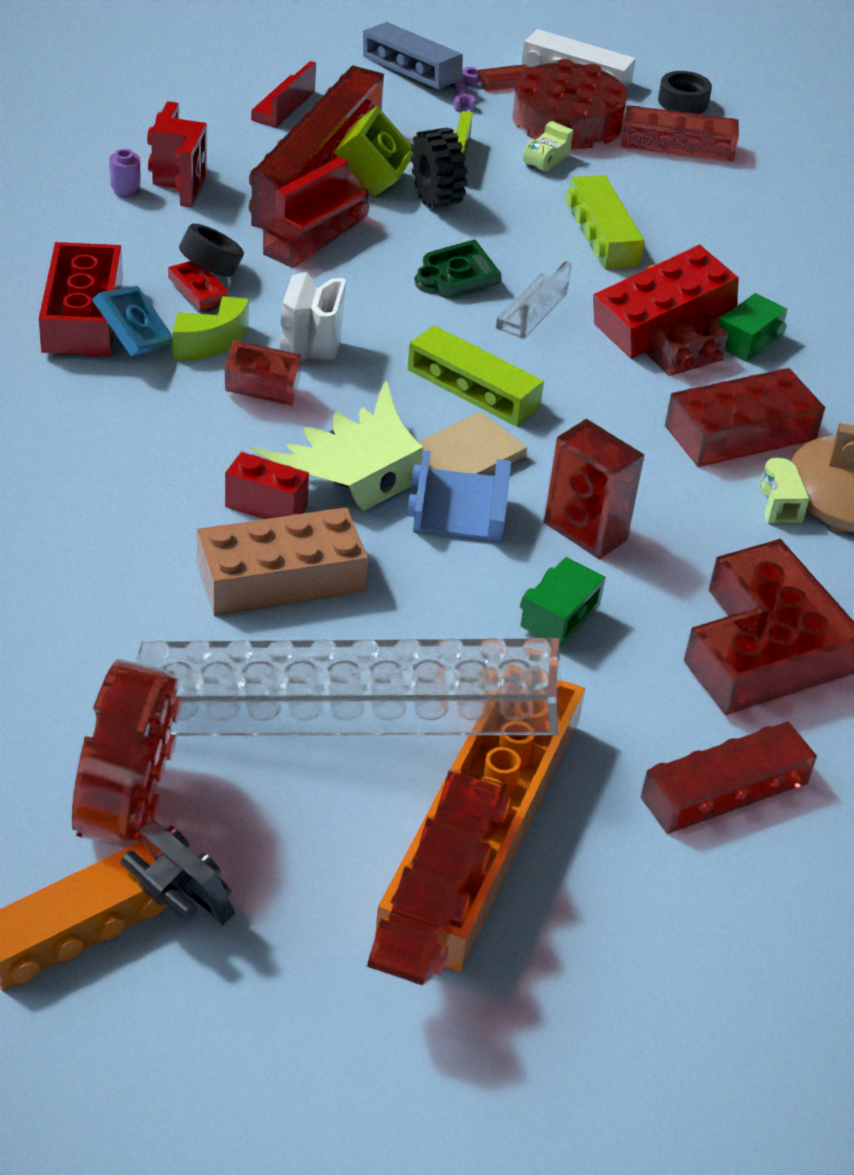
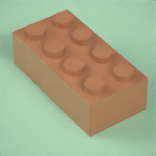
(281, 560)

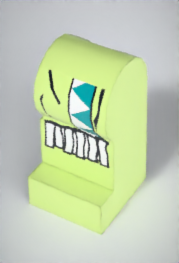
(549, 148)
(784, 491)

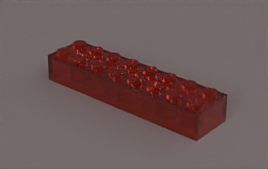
(313, 138)

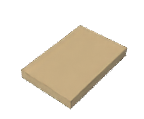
(472, 446)

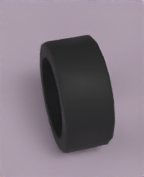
(684, 92)
(211, 250)

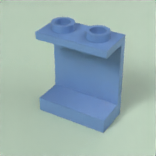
(459, 501)

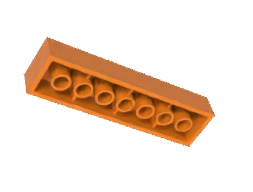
(527, 769)

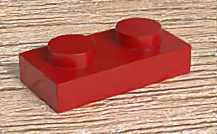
(197, 285)

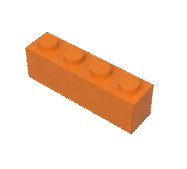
(71, 917)

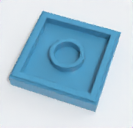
(133, 320)

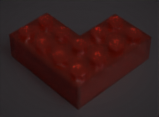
(778, 634)

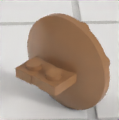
(828, 477)

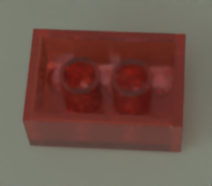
(593, 488)

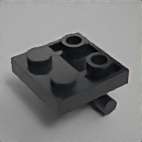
(179, 870)

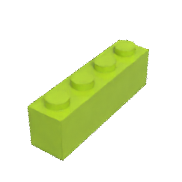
(605, 221)
(475, 375)

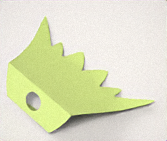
(359, 452)

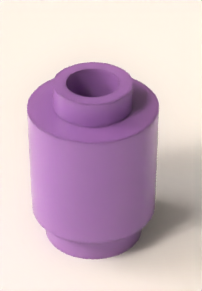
(125, 173)

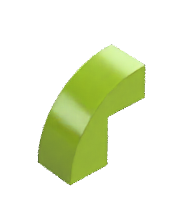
(208, 335)

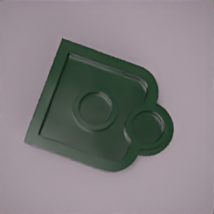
(457, 270)

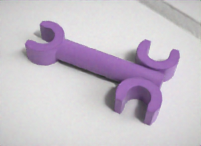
(462, 98)

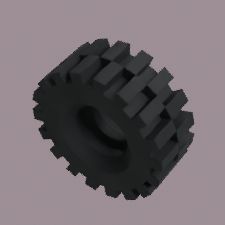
(439, 167)

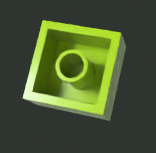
(375, 151)

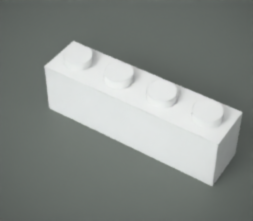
(547, 47)

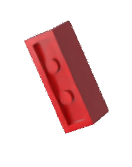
(286, 97)
(317, 196)

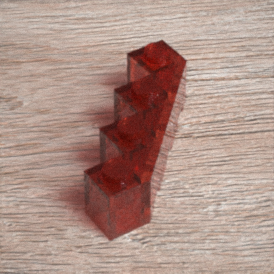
(436, 886)

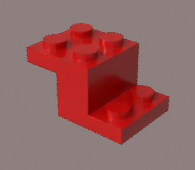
(178, 153)

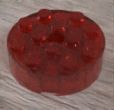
(571, 96)
(126, 753)

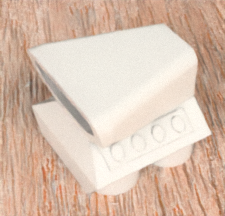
(312, 317)

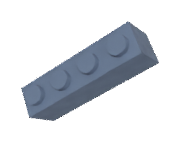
(413, 55)

